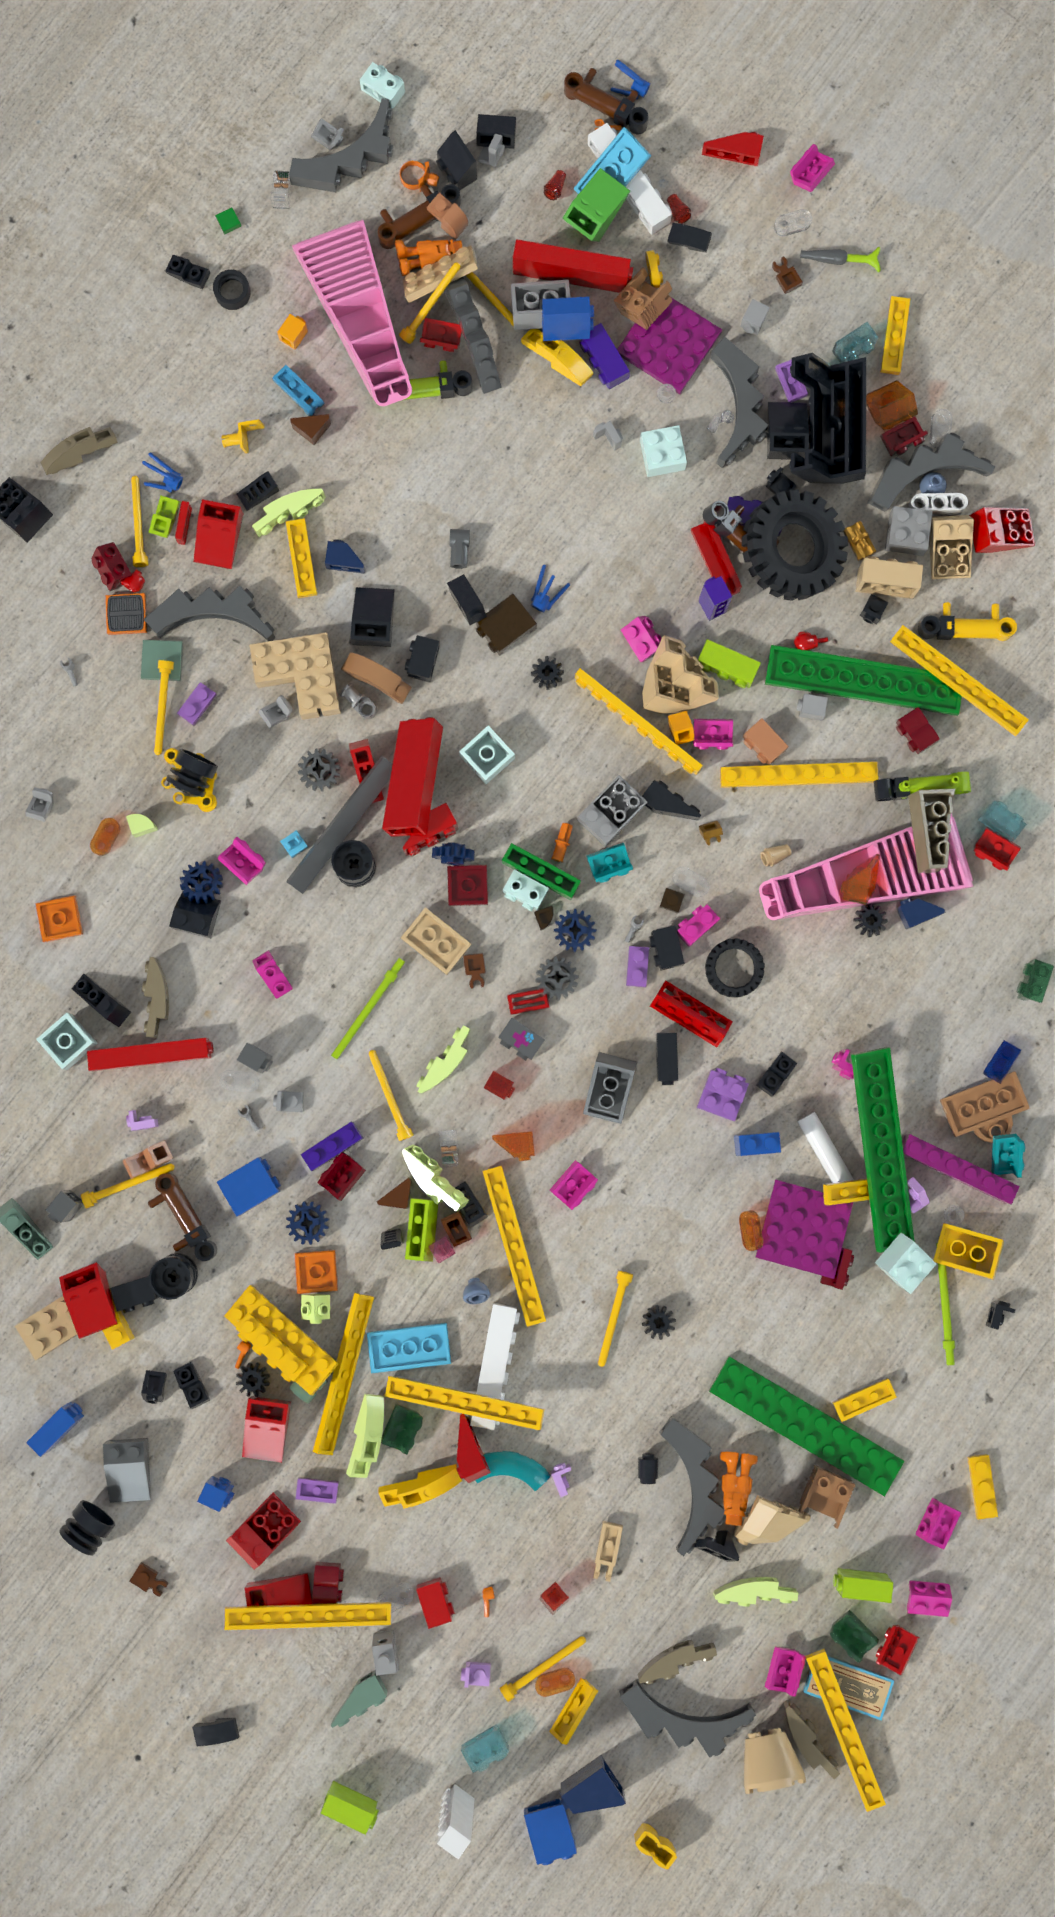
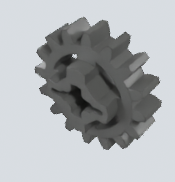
(311, 770)
(556, 970)

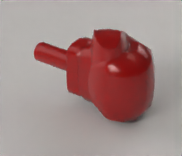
(134, 582)
(806, 641)

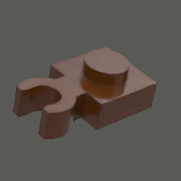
(787, 277)
(474, 966)
(146, 1578)

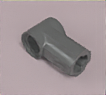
(459, 548)

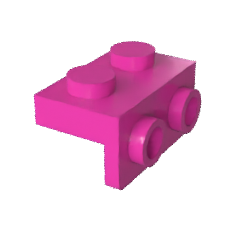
(811, 169)
(642, 637)
(713, 733)
(242, 861)
(841, 1065)
(574, 1185)
(929, 1598)
(785, 1670)

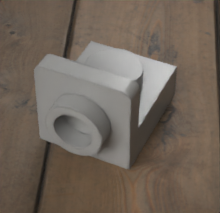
(288, 1101)

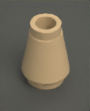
(774, 855)

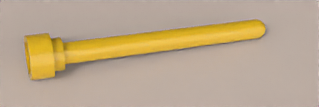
(491, 297)
(409, 332)
(139, 558)
(165, 669)
(403, 1130)
(89, 1198)
(624, 1279)
(510, 1690)

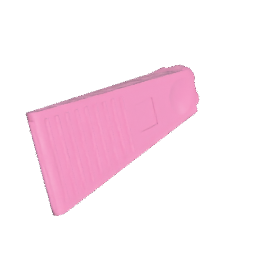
(351, 292)
(819, 885)

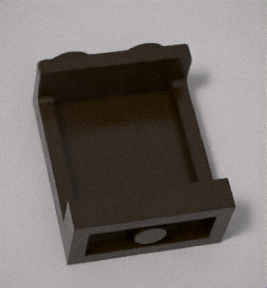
(505, 624)

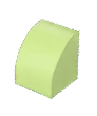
(140, 825)

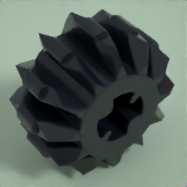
(539, 673)
(874, 927)
(652, 1326)
(250, 1386)

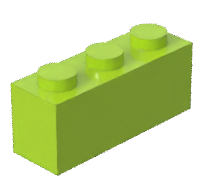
(728, 664)
(421, 1229)

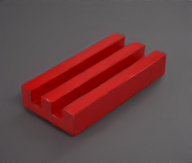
(183, 522)
(528, 1009)

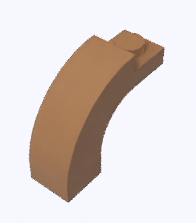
(377, 676)

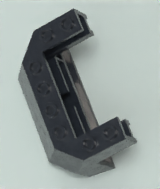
(835, 420)

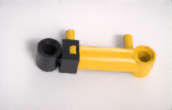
(950, 627)

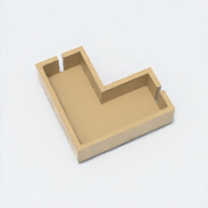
(303, 661)

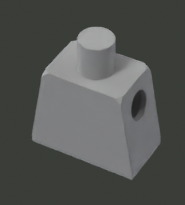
(385, 1653)

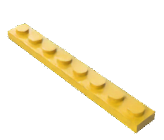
(959, 680)
(631, 717)
(798, 774)
(514, 1246)
(343, 1374)
(465, 1402)
(307, 1616)
(845, 1730)

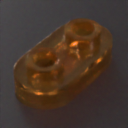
(103, 836)
(751, 1230)
(556, 1684)

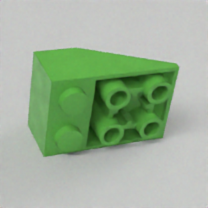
(596, 205)

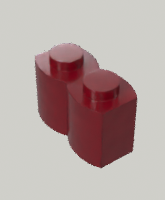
(917, 731)
(326, 1583)

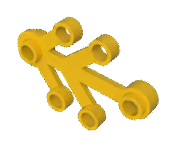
(189, 799)

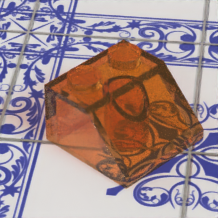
(891, 405)
(862, 881)
(517, 1144)

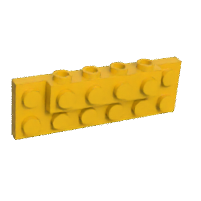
(280, 1341)

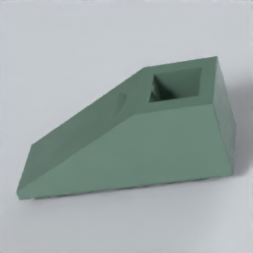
(24, 1229)
(366, 1692)

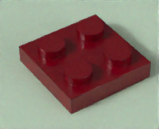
(467, 885)

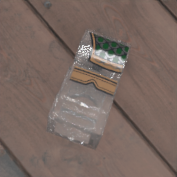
(281, 189)
(449, 1148)

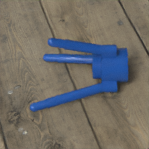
(639, 84)
(172, 480)
(541, 601)

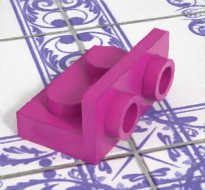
(938, 1523)

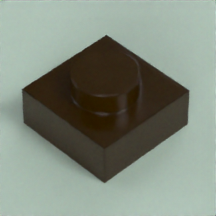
(672, 900)

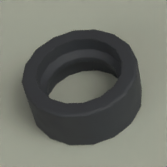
(225, 276)

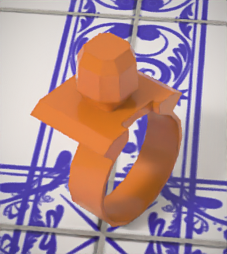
(430, 178)

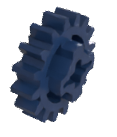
(453, 853)
(204, 885)
(585, 930)
(299, 1224)

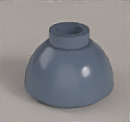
(933, 483)
(476, 1292)

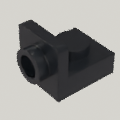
(779, 482)
(873, 609)
(996, 1315)
(153, 1386)

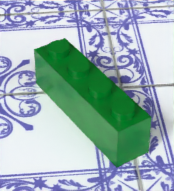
(541, 871)

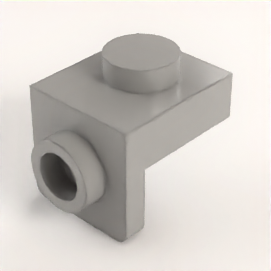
(327, 134)
(492, 154)
(613, 435)
(276, 711)
(40, 804)

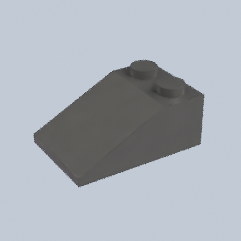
(609, 1087)
(127, 1469)

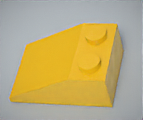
(968, 1251)

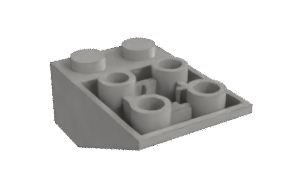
(612, 810)

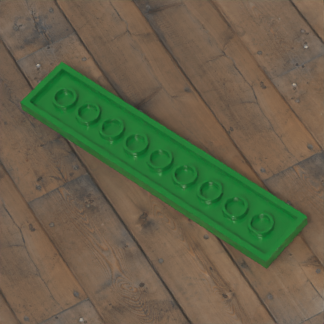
(860, 680)
(882, 1146)
(806, 1426)

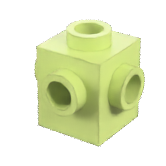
(315, 1307)

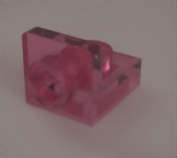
(441, 1249)

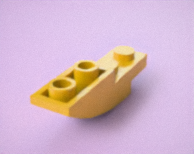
(561, 356)
(420, 1490)

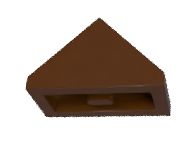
(311, 426)
(398, 1196)
(456, 1228)

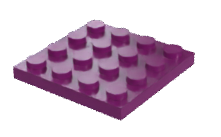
(671, 345)
(803, 1230)

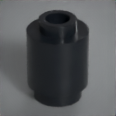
(648, 1468)

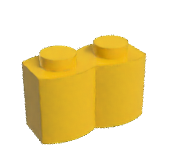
(653, 1845)

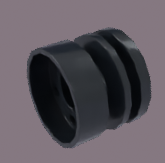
(191, 773)
(357, 853)
(165, 1284)
(87, 1528)

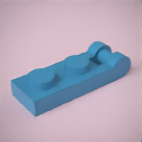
(297, 390)

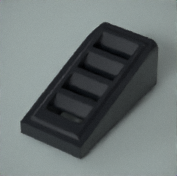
(268, 492)
(479, 1217)
(391, 1239)

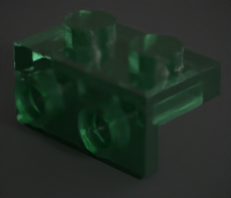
(1035, 981)
(402, 1429)
(853, 1635)

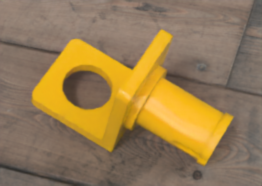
(241, 437)

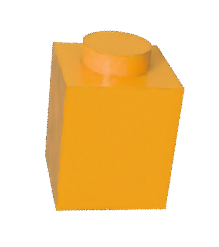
(292, 331)
(681, 727)

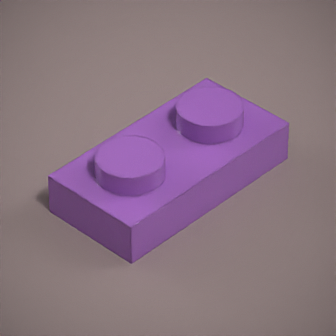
(793, 389)
(196, 703)
(637, 966)
(317, 1490)

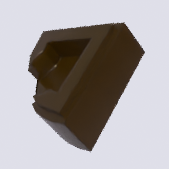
(544, 917)

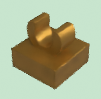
(711, 830)

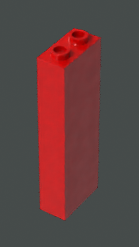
(577, 266)
(412, 777)

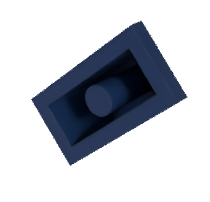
(342, 558)
(917, 912)

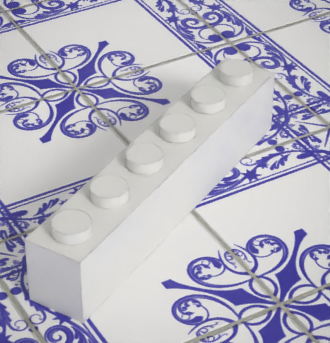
(643, 197)
(496, 1357)
(455, 1821)

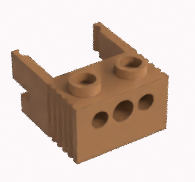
(642, 301)
(827, 1494)

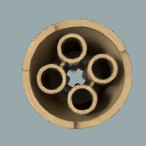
(770, 1762)

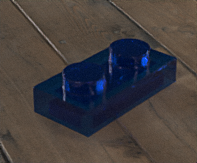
(1002, 1062)

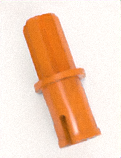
(562, 842)

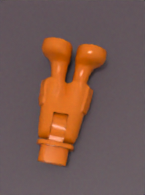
(427, 250)
(736, 1488)

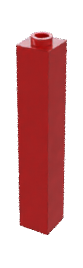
(149, 1054)

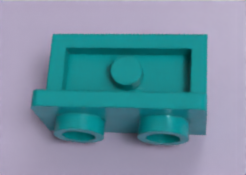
(609, 863)
(1008, 1155)

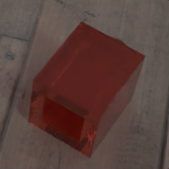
(499, 1086)
(554, 1598)

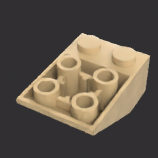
(951, 546)

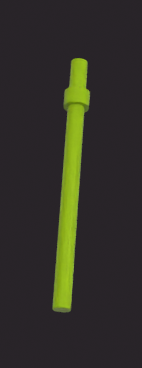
(390, 976)
(948, 1342)

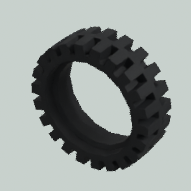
(757, 960)

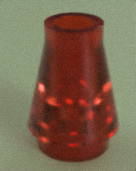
(554, 186)
(679, 209)

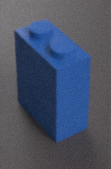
(567, 318)
(757, 1144)
(249, 1186)
(55, 1428)
(550, 1832)

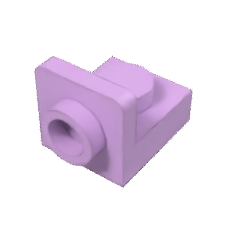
(145, 1122)
(917, 1195)
(561, 1482)
(476, 1674)

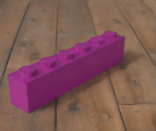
(959, 1169)

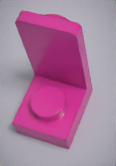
(272, 974)

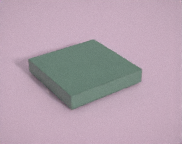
(161, 650)

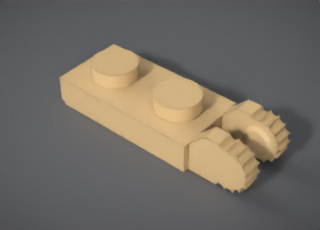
(607, 1548)

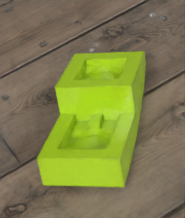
(165, 516)

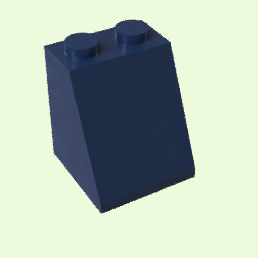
(592, 1788)

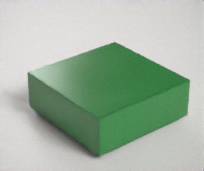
(228, 220)

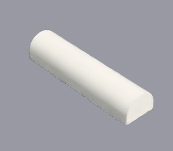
(824, 1148)

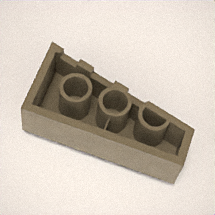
(931, 827)

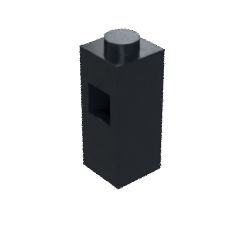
(466, 599)
(666, 1058)

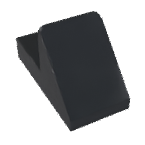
(720, 1546)

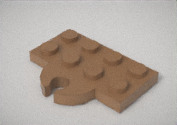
(985, 1107)

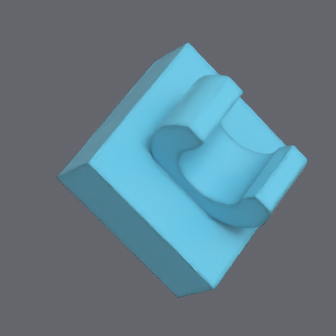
(294, 844)

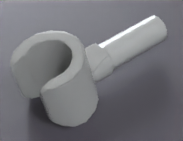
(69, 669)
(634, 927)
(249, 1118)

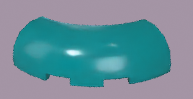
(517, 1466)

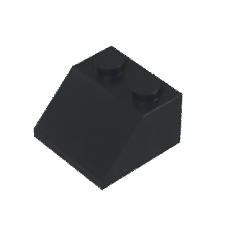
(457, 161)
(194, 917)

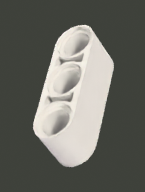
(945, 499)

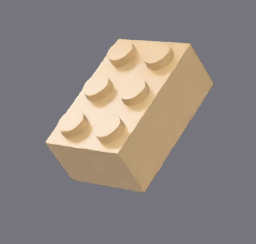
(889, 577)

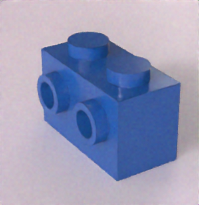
(216, 1493)

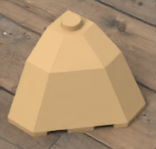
(676, 680)
(769, 1522)

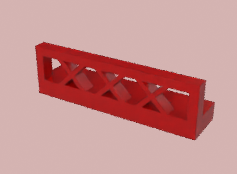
(716, 556)
(689, 1016)

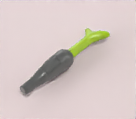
(840, 257)

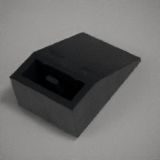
(787, 430)
(21, 510)
(372, 617)

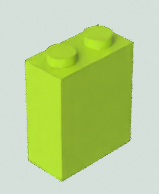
(863, 1585)
(350, 1808)

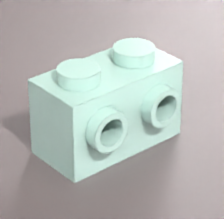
(382, 84)
(525, 890)

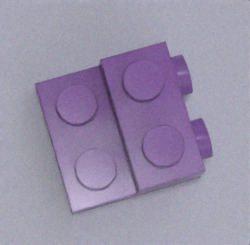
(723, 1094)

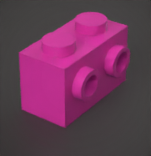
(698, 925)

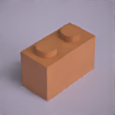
(764, 742)

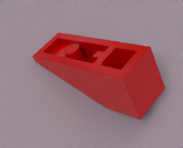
(739, 148)
(363, 761)
(469, 1453)

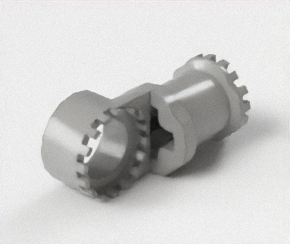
(358, 700)

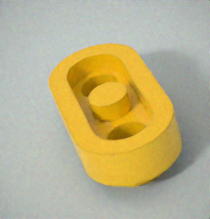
(652, 262)

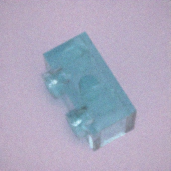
(855, 343)
(1002, 820)
(485, 1749)

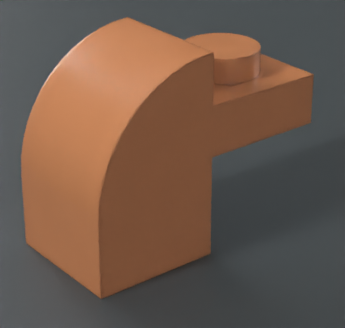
(450, 215)
(148, 1159)

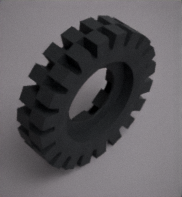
(762, 550)

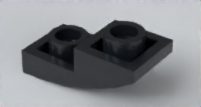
(690, 237)
(187, 272)
(776, 1074)
(192, 1385)
(216, 1732)

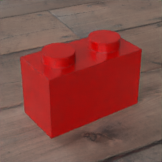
(435, 1603)

